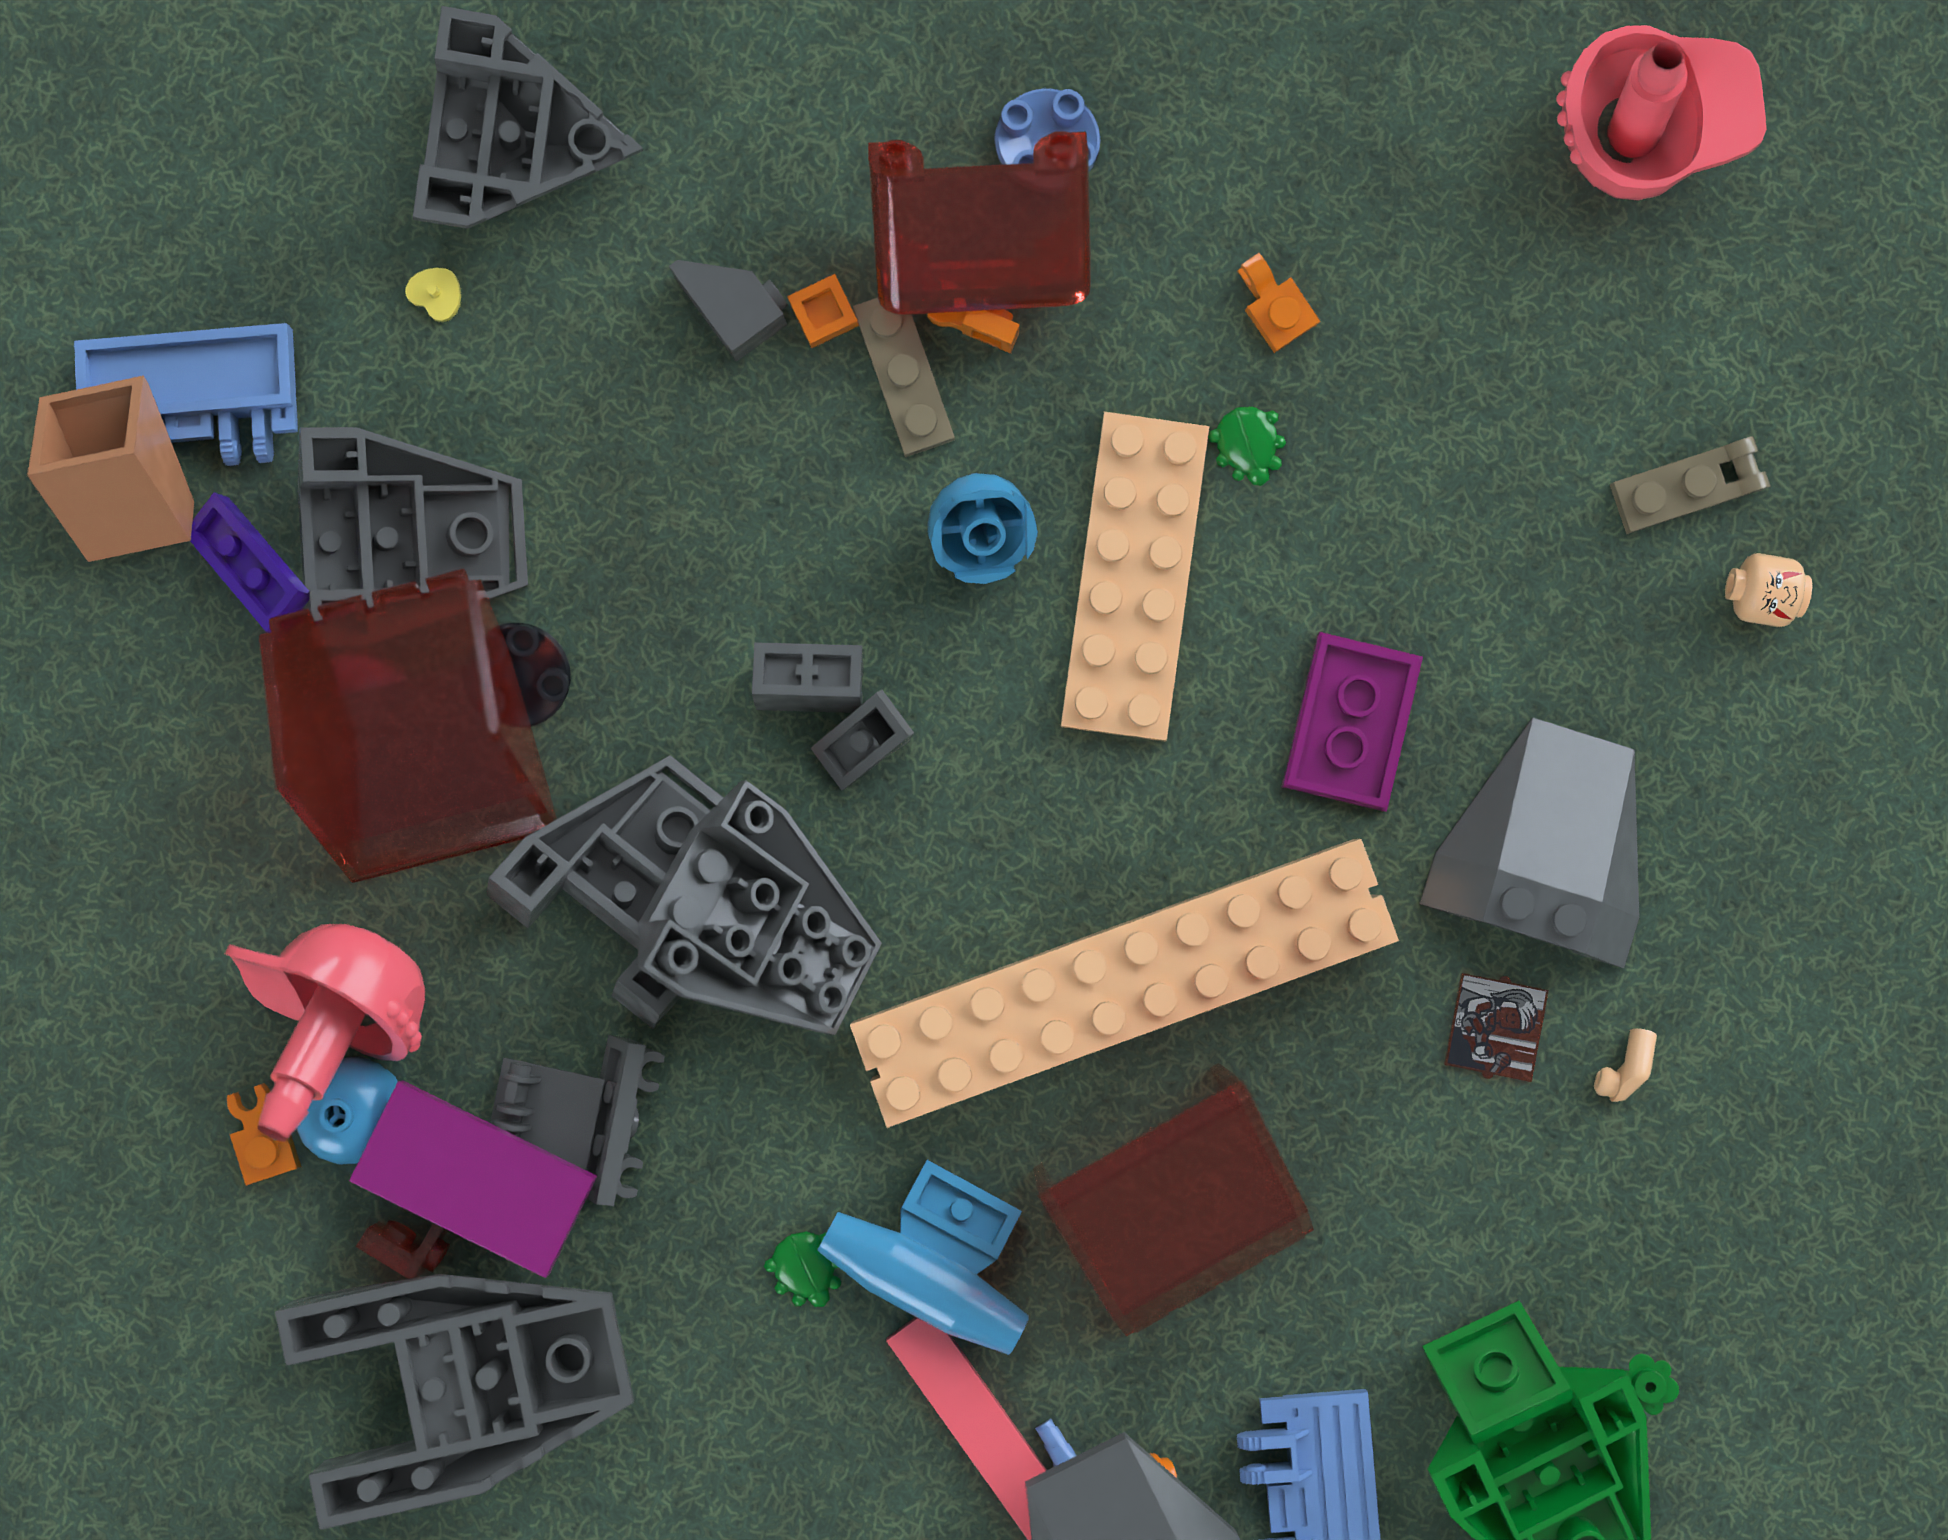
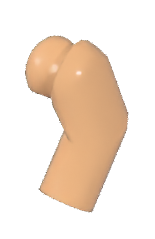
(1633, 1072)

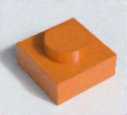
(823, 311)

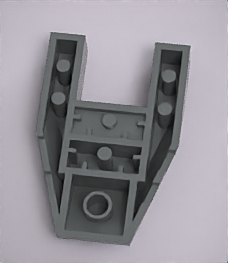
(486, 1377)

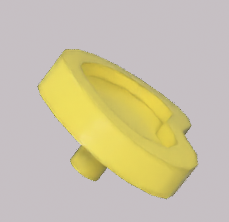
(436, 291)

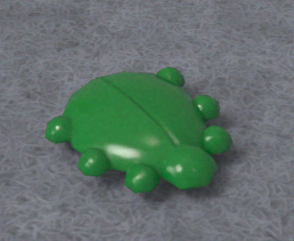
(1248, 443)
(803, 1269)

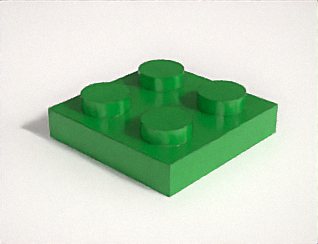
(1497, 1372)

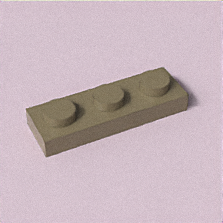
(904, 378)

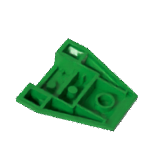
(1557, 1474)

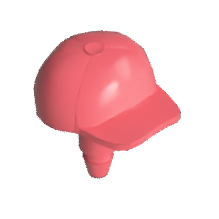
(1677, 110)
(329, 985)

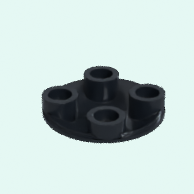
(539, 668)

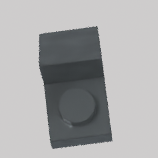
(862, 740)

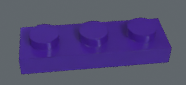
(246, 561)

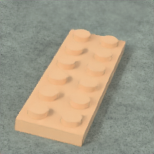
(1135, 576)

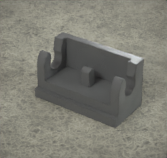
(807, 677)

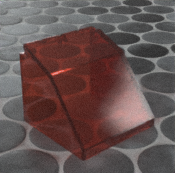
(402, 727)
(1179, 1207)

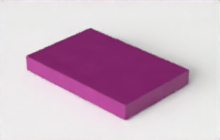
(1352, 721)

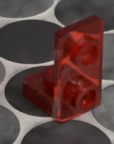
(395, 1247)

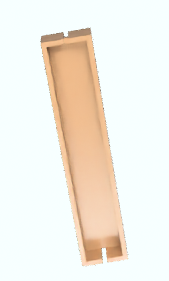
(1123, 982)

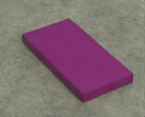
(473, 1178)

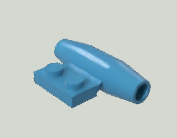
(933, 1263)

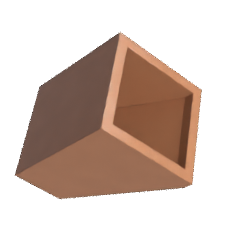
(110, 469)

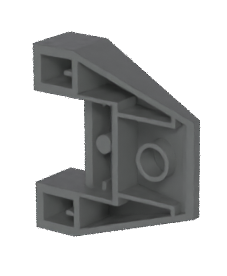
(610, 862)

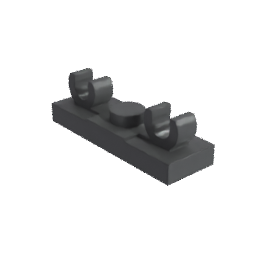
(618, 1117)

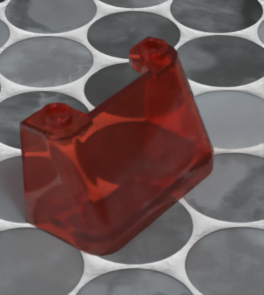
(981, 231)

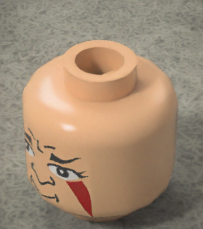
(1769, 590)

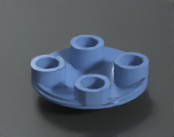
(1038, 115)

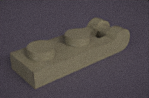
(1687, 486)

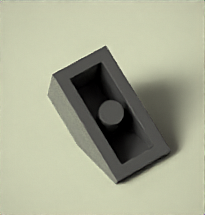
(733, 304)

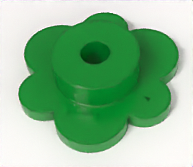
(1665, 1389)

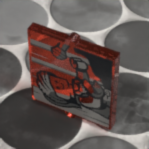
(1496, 1027)

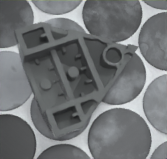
(504, 126)

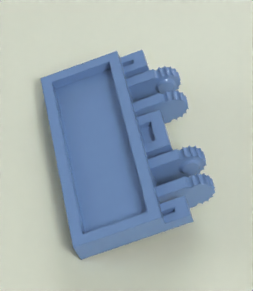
(205, 376)
(1329, 1472)

